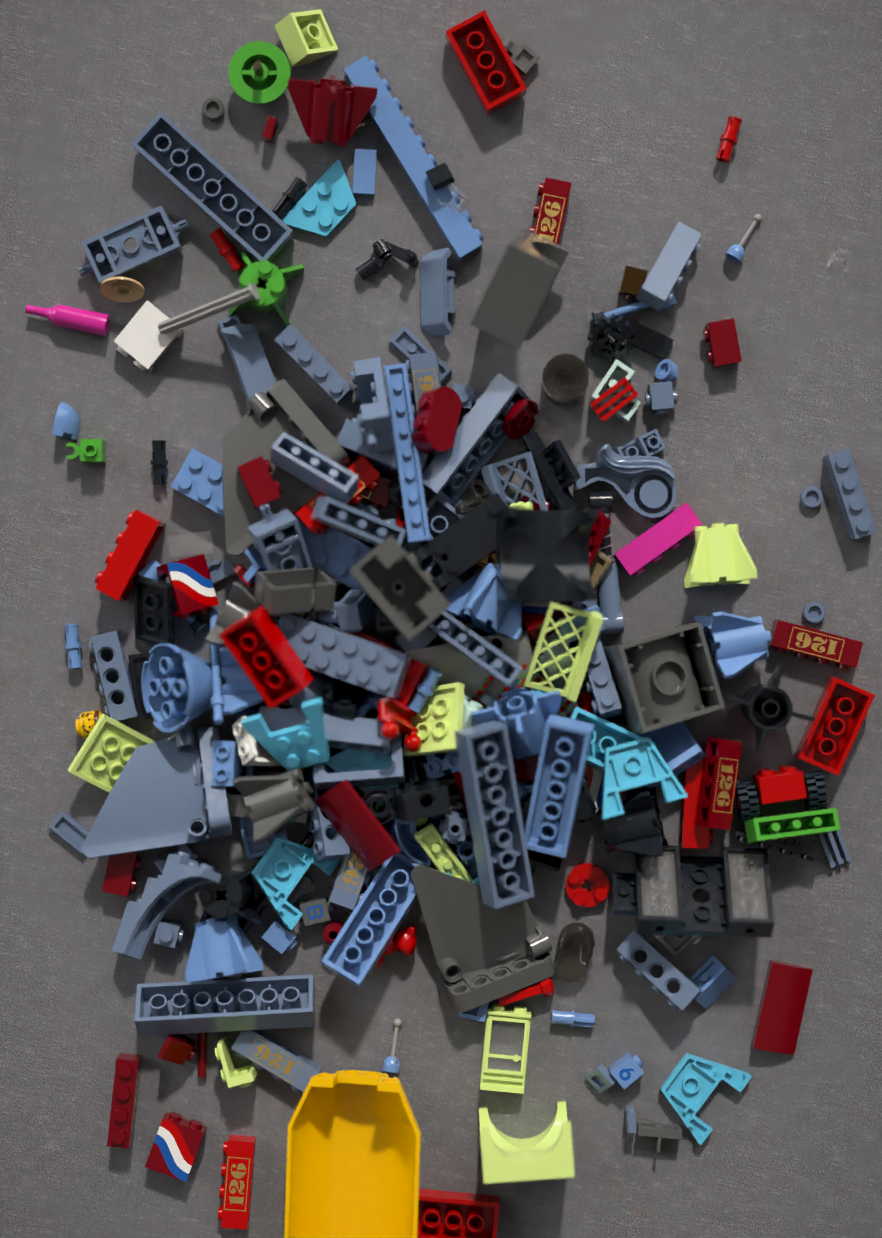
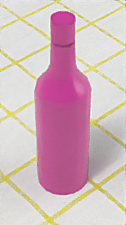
(73, 318)

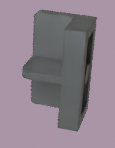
(657, 1137)

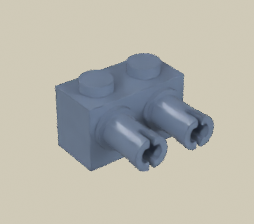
(351, 612)

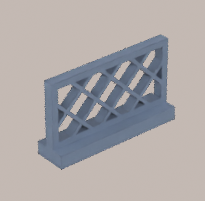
(498, 483)

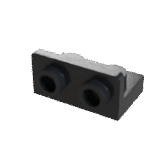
(344, 698)

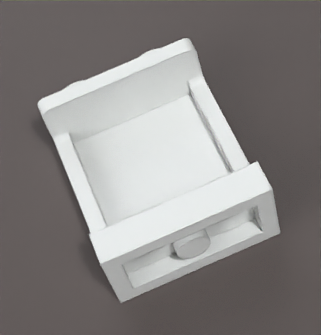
(143, 339)
(249, 749)

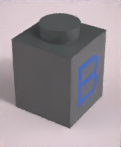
(316, 910)

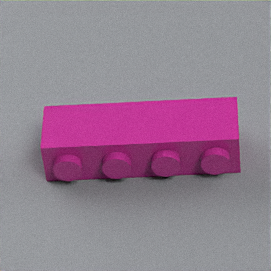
(657, 539)

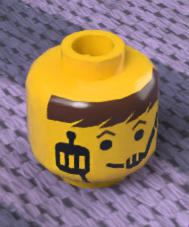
(87, 722)

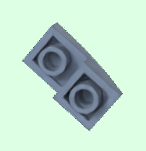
(642, 446)

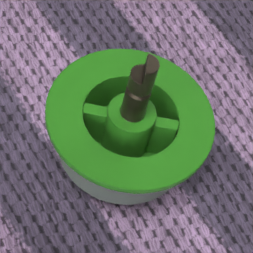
(259, 72)

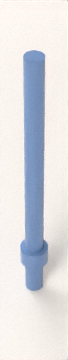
(217, 700)

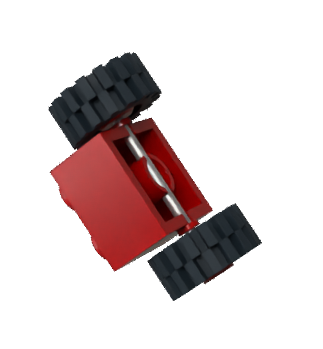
(779, 786)

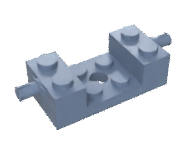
(154, 236)
(374, 405)
(279, 539)

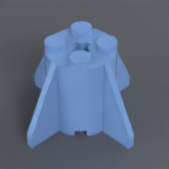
(478, 602)
(734, 641)
(236, 686)
(525, 718)
(220, 951)

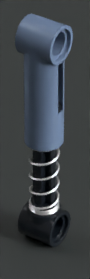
(609, 586)

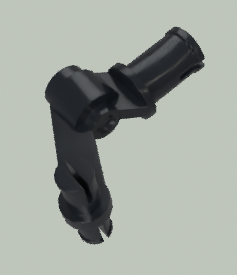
(382, 252)

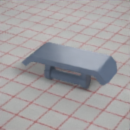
(436, 292)
(249, 359)

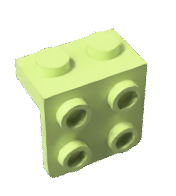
(240, 1076)

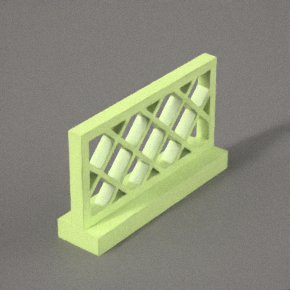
(582, 651)

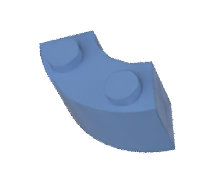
(403, 835)

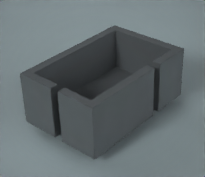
(295, 590)

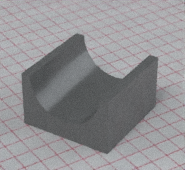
(519, 287)
(664, 678)

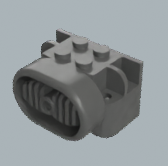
(417, 599)

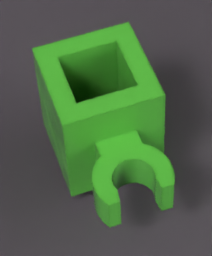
(89, 451)

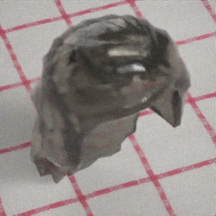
(574, 951)

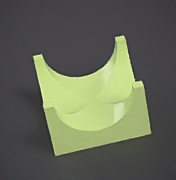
(527, 1159)

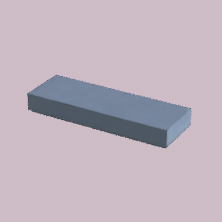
(409, 344)

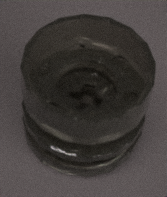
(565, 367)

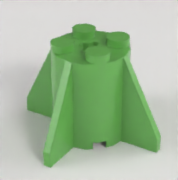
(266, 274)

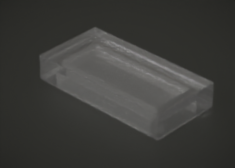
(190, 544)

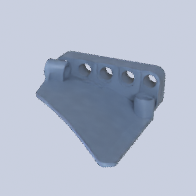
(162, 798)

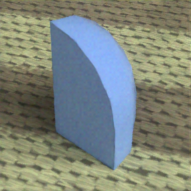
(66, 422)

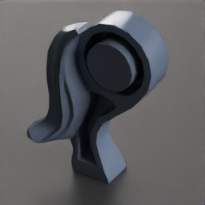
(640, 481)

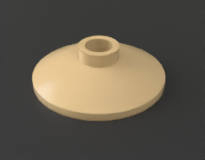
(122, 289)

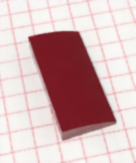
(357, 825)
(781, 1007)

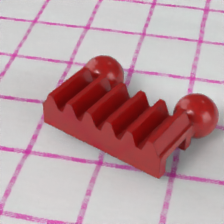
(398, 720)

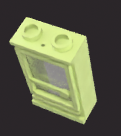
(505, 1049)

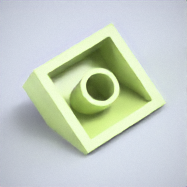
(305, 37)

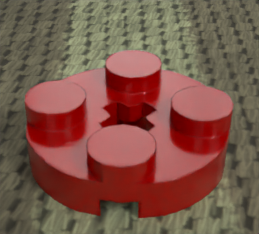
(576, 879)

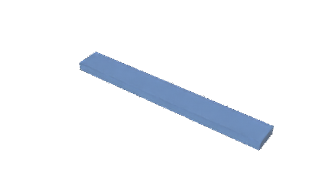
(407, 453)

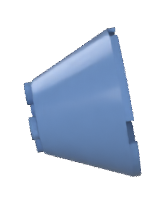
(175, 686)

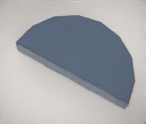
(220, 570)

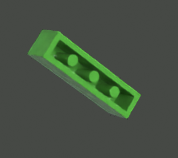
(792, 825)

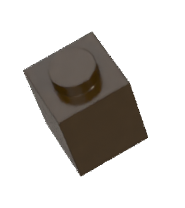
(632, 282)

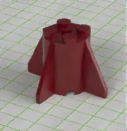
(330, 108)

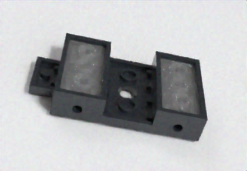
(664, 887)

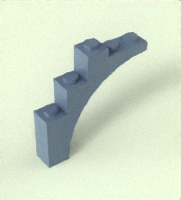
(160, 893)

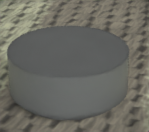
(213, 109)

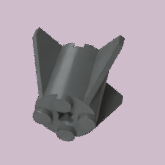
(239, 603)
(275, 800)

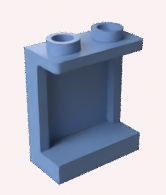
(676, 746)
(226, 763)

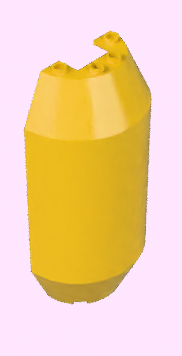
(353, 1159)

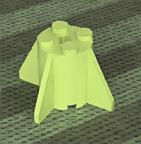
(719, 558)

